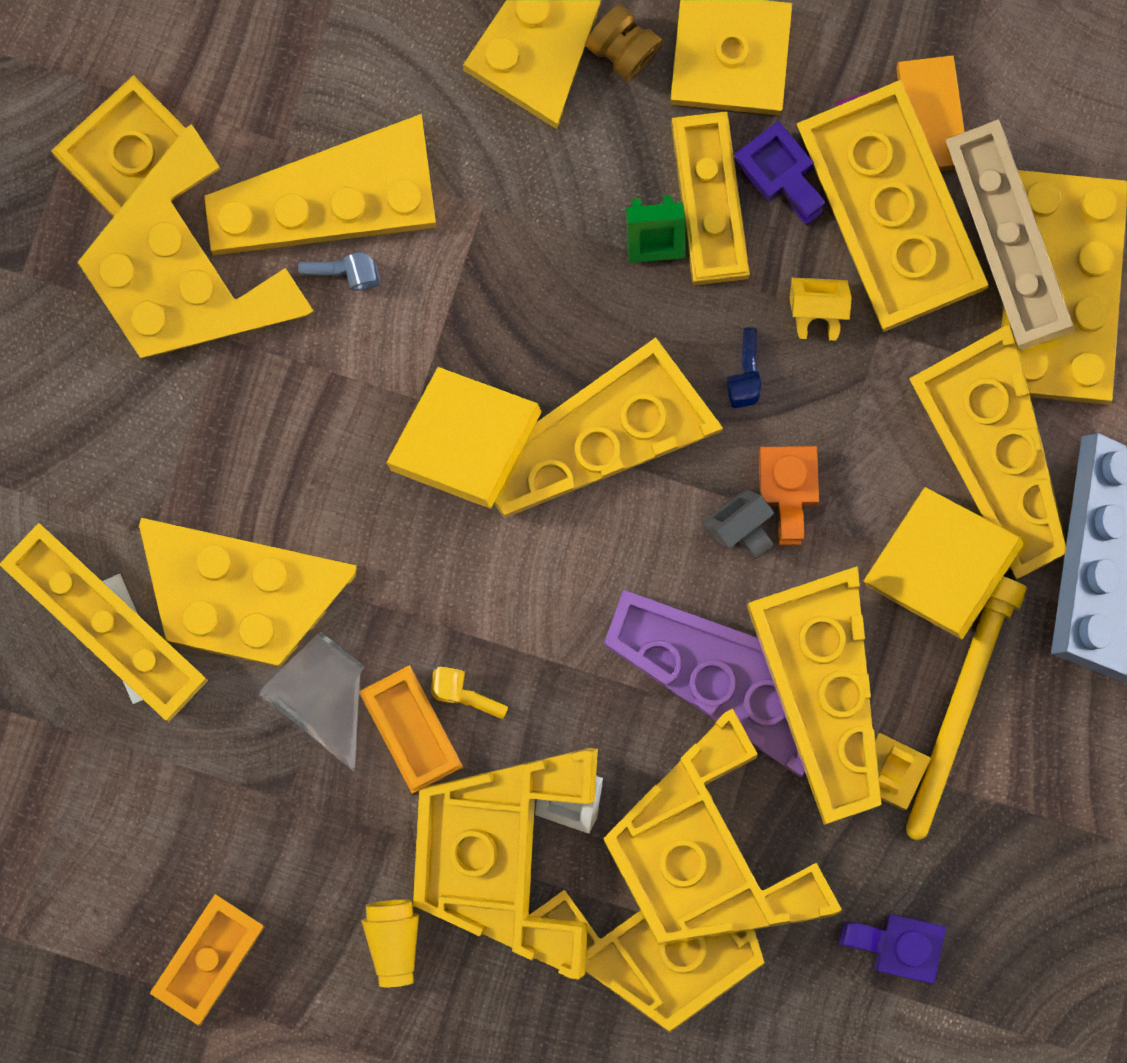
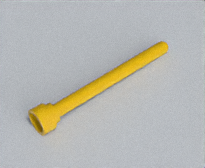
(1000, 605)

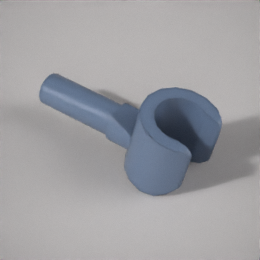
(359, 267)

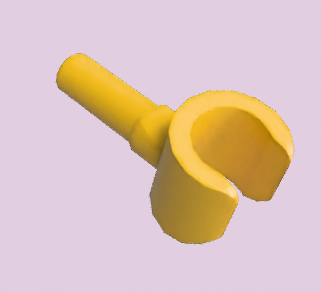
(448, 688)

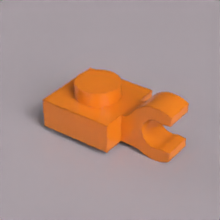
(789, 482)

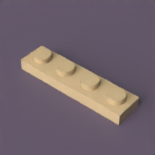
(1010, 235)

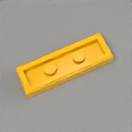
(710, 198)

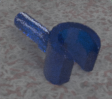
(746, 387)

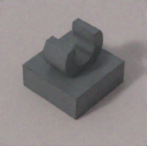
(740, 523)

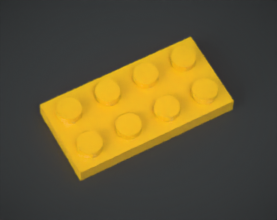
(892, 206)
(1084, 239)

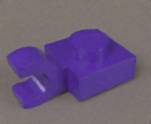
(778, 166)
(903, 947)

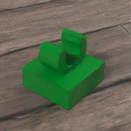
(655, 231)

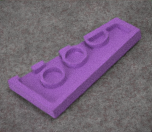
(705, 667)

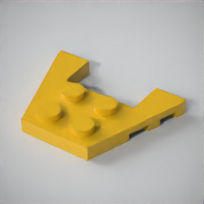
(160, 277)
(479, 855)
(687, 863)
(667, 979)

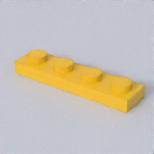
(103, 622)

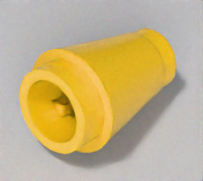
(392, 940)

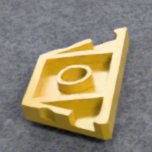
(237, 593)

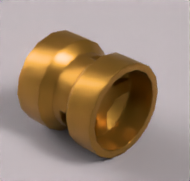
(624, 42)

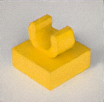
(820, 299)
(898, 770)

